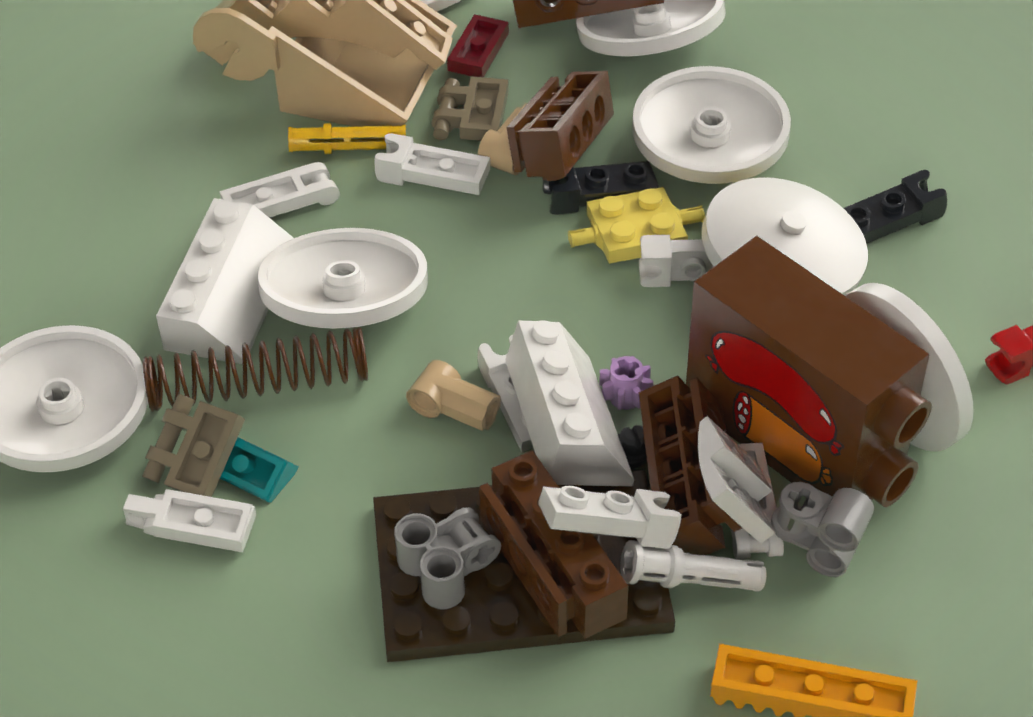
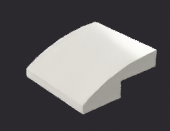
(733, 480)

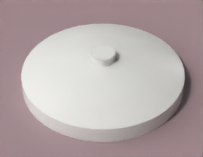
(650, 27)
(711, 124)
(792, 220)
(343, 278)
(944, 378)
(67, 397)

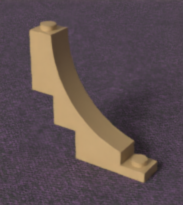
(375, 24)

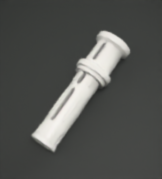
(675, 567)

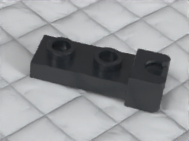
(597, 182)
(899, 207)

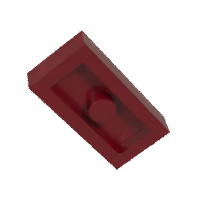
(478, 46)

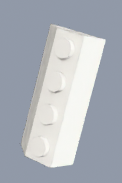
(217, 286)
(565, 407)

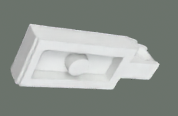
(192, 519)

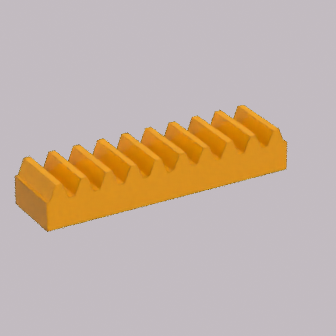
(807, 686)

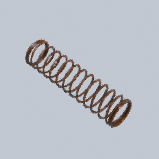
(154, 388)

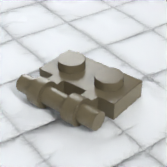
(483, 107)
(202, 452)

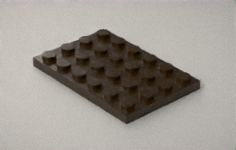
(496, 605)

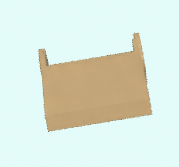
(323, 75)

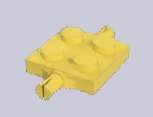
(624, 218)

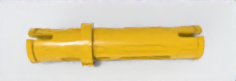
(353, 137)

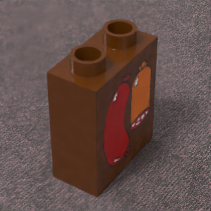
(807, 374)

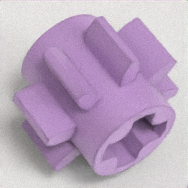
(625, 381)

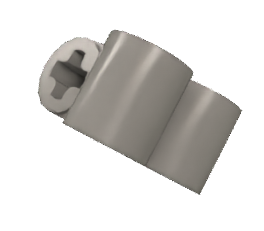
(824, 524)
(443, 550)

